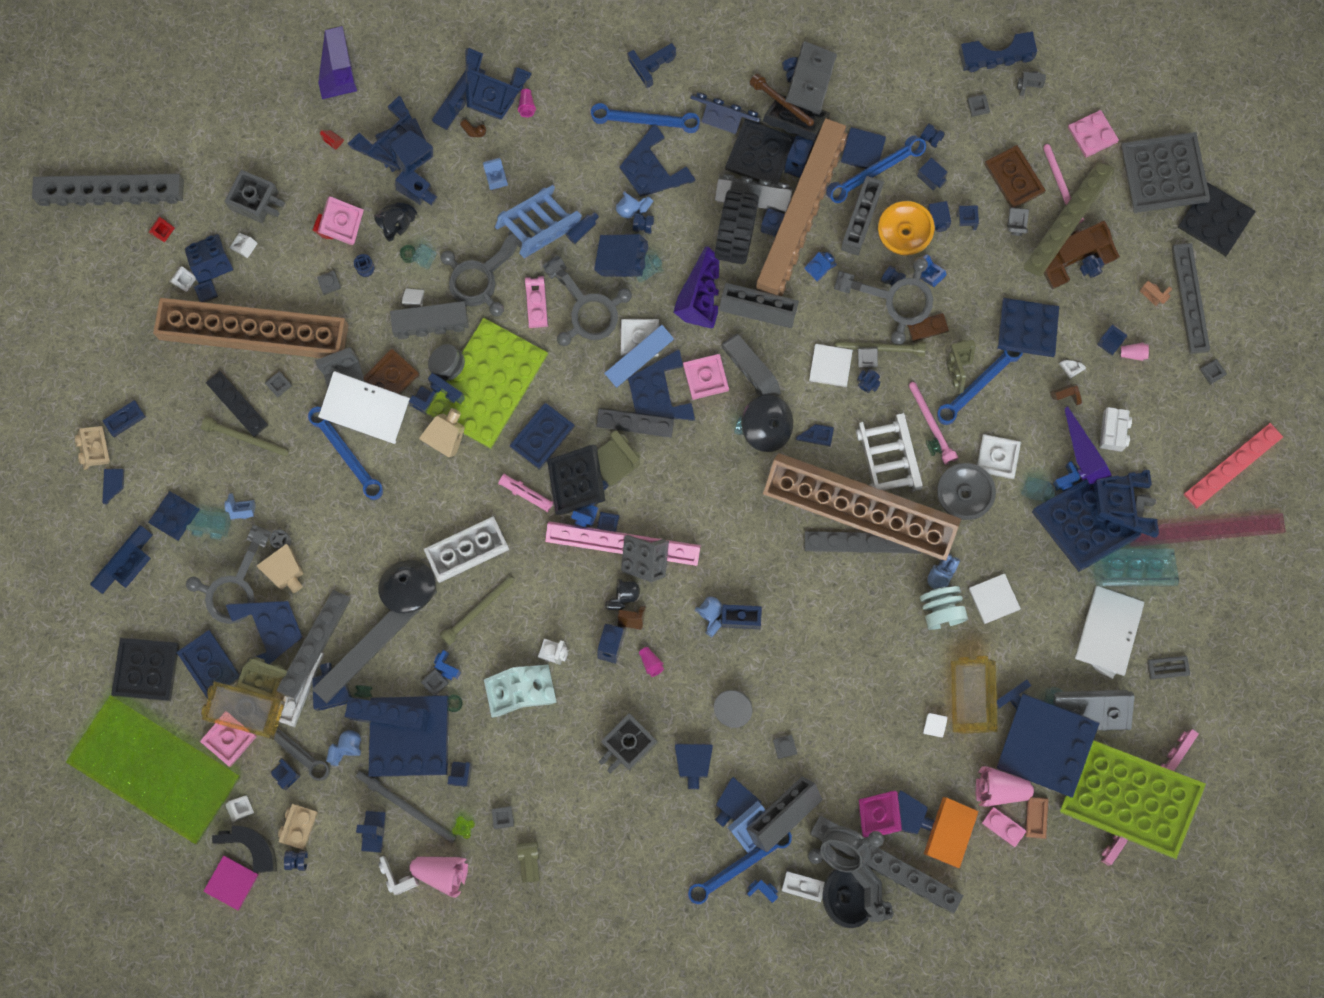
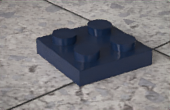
(173, 515)

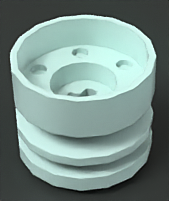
(943, 606)

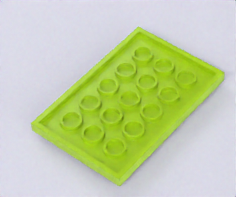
(492, 381)
(1135, 799)

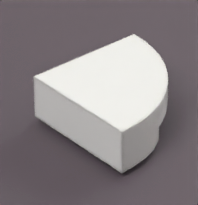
(1072, 368)

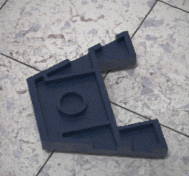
(487, 93)
(381, 148)
(645, 170)
(651, 391)
(1117, 501)
(275, 625)

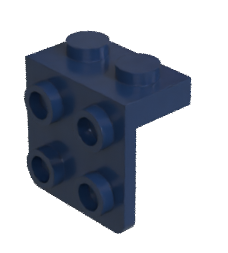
(208, 258)

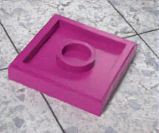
(880, 814)
(231, 883)

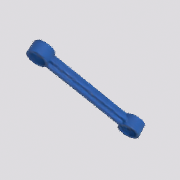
(645, 118)
(876, 169)
(977, 386)
(346, 454)
(734, 869)

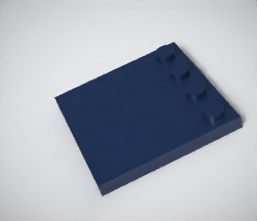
(1078, 529)
(1048, 745)
(411, 752)

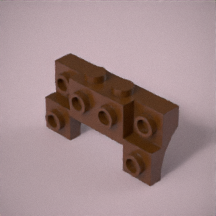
(1079, 246)

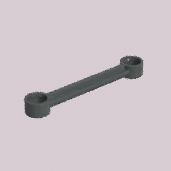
(300, 754)

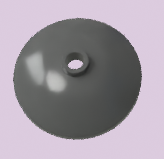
(972, 480)

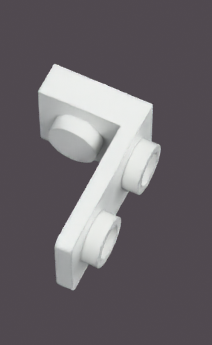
(553, 651)
(405, 883)

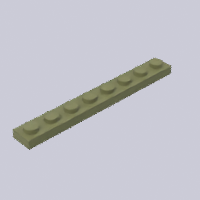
(1069, 219)

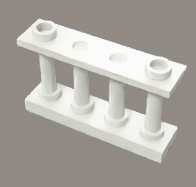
(904, 443)

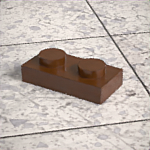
(928, 327)

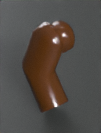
(471, 131)

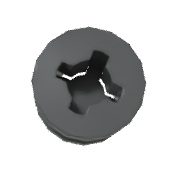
(277, 537)

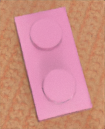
(1004, 827)

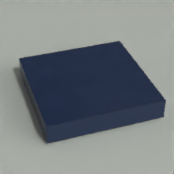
(863, 148)

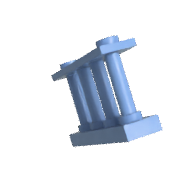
(542, 237)

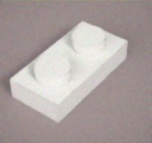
(803, 886)

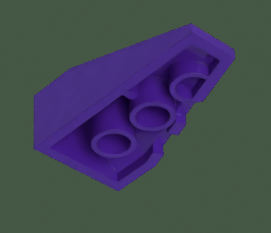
(336, 71)
(696, 298)
(1087, 457)

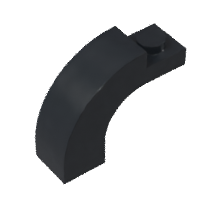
(261, 849)

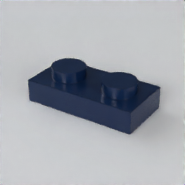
(452, 393)
(124, 418)

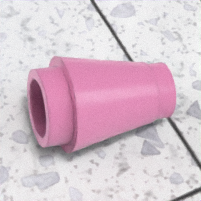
(1135, 351)

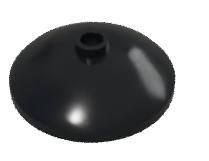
(758, 423)
(407, 595)
(849, 911)

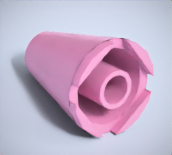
(1001, 788)
(441, 873)

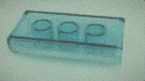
(1137, 568)

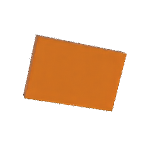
(951, 832)

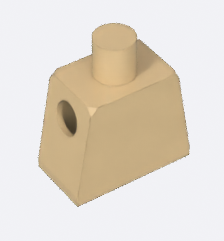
(444, 433)
(283, 569)

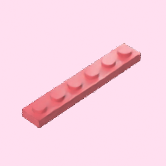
(1233, 465)

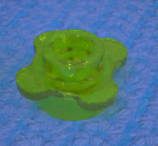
(457, 830)

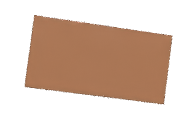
(1036, 817)

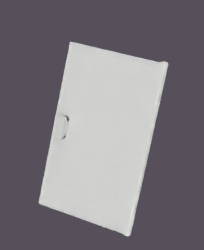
(367, 411)
(1106, 629)

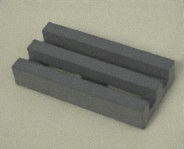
(1152, 669)

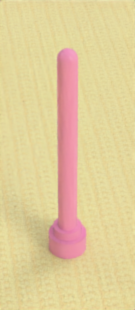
(1057, 174)
(947, 454)

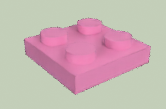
(1093, 133)
(340, 220)
(705, 376)
(227, 743)

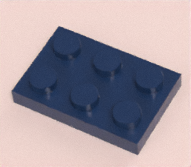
(542, 436)
(208, 662)

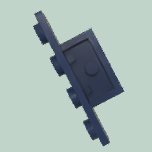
(453, 103)
(723, 115)
(125, 563)

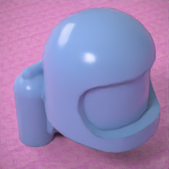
(629, 206)
(942, 574)
(710, 611)
(348, 745)

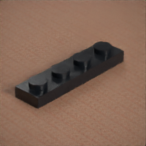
(237, 404)
(635, 422)

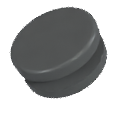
(446, 362)

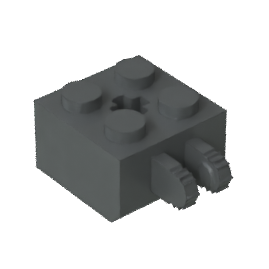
(253, 197)
(615, 743)

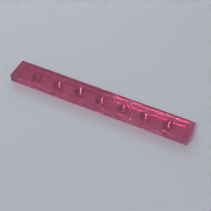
(1214, 530)

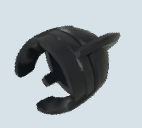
(393, 214)

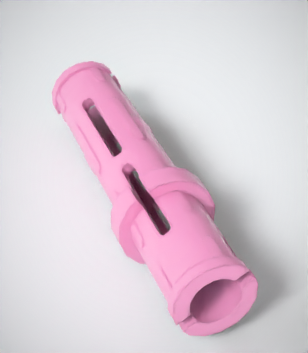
(519, 489)

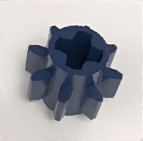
(1092, 266)
(868, 381)

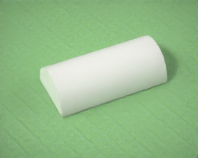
(466, 549)

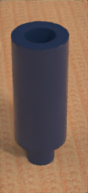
(582, 228)

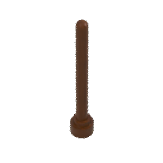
(759, 83)

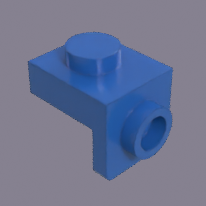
(820, 265)
(933, 273)
(1066, 481)
(585, 516)
(447, 671)
(768, 890)

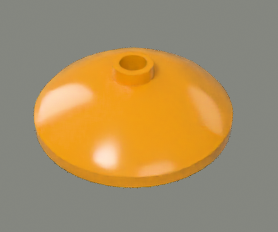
(909, 217)

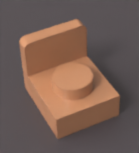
(1152, 293)

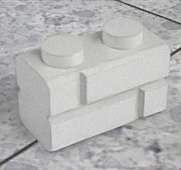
(1114, 429)

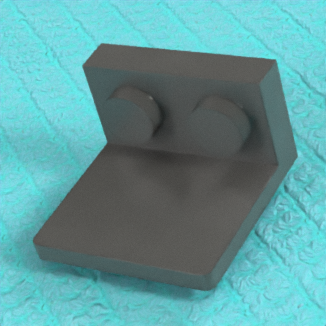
(344, 362)
(644, 558)

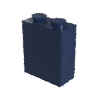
(621, 255)

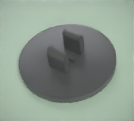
(733, 708)

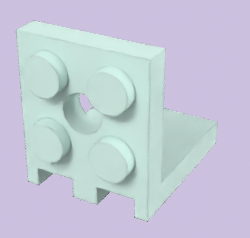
(519, 689)

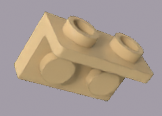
(92, 447)
(297, 826)

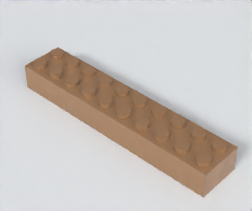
(802, 208)
(249, 328)
(862, 506)

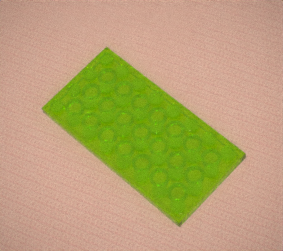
(153, 769)

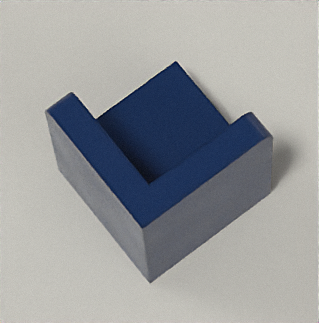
(968, 216)
(1112, 340)
(422, 399)
(285, 774)
(460, 774)

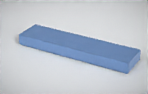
(639, 356)

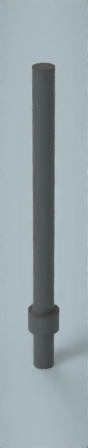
(374, 785)

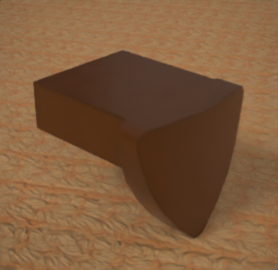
(1069, 390)
(632, 619)

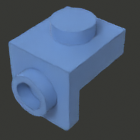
(495, 174)
(239, 509)

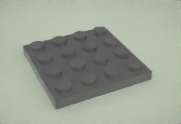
(1165, 172)

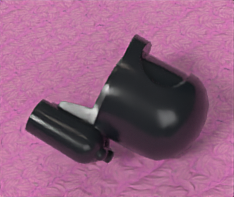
(625, 593)

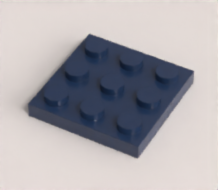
(1028, 327)

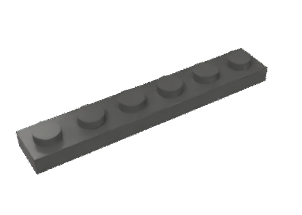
(1190, 298)
(852, 543)
(313, 645)

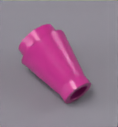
(526, 104)
(651, 662)

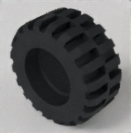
(736, 226)

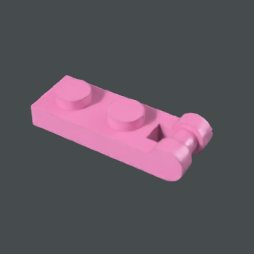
(536, 302)

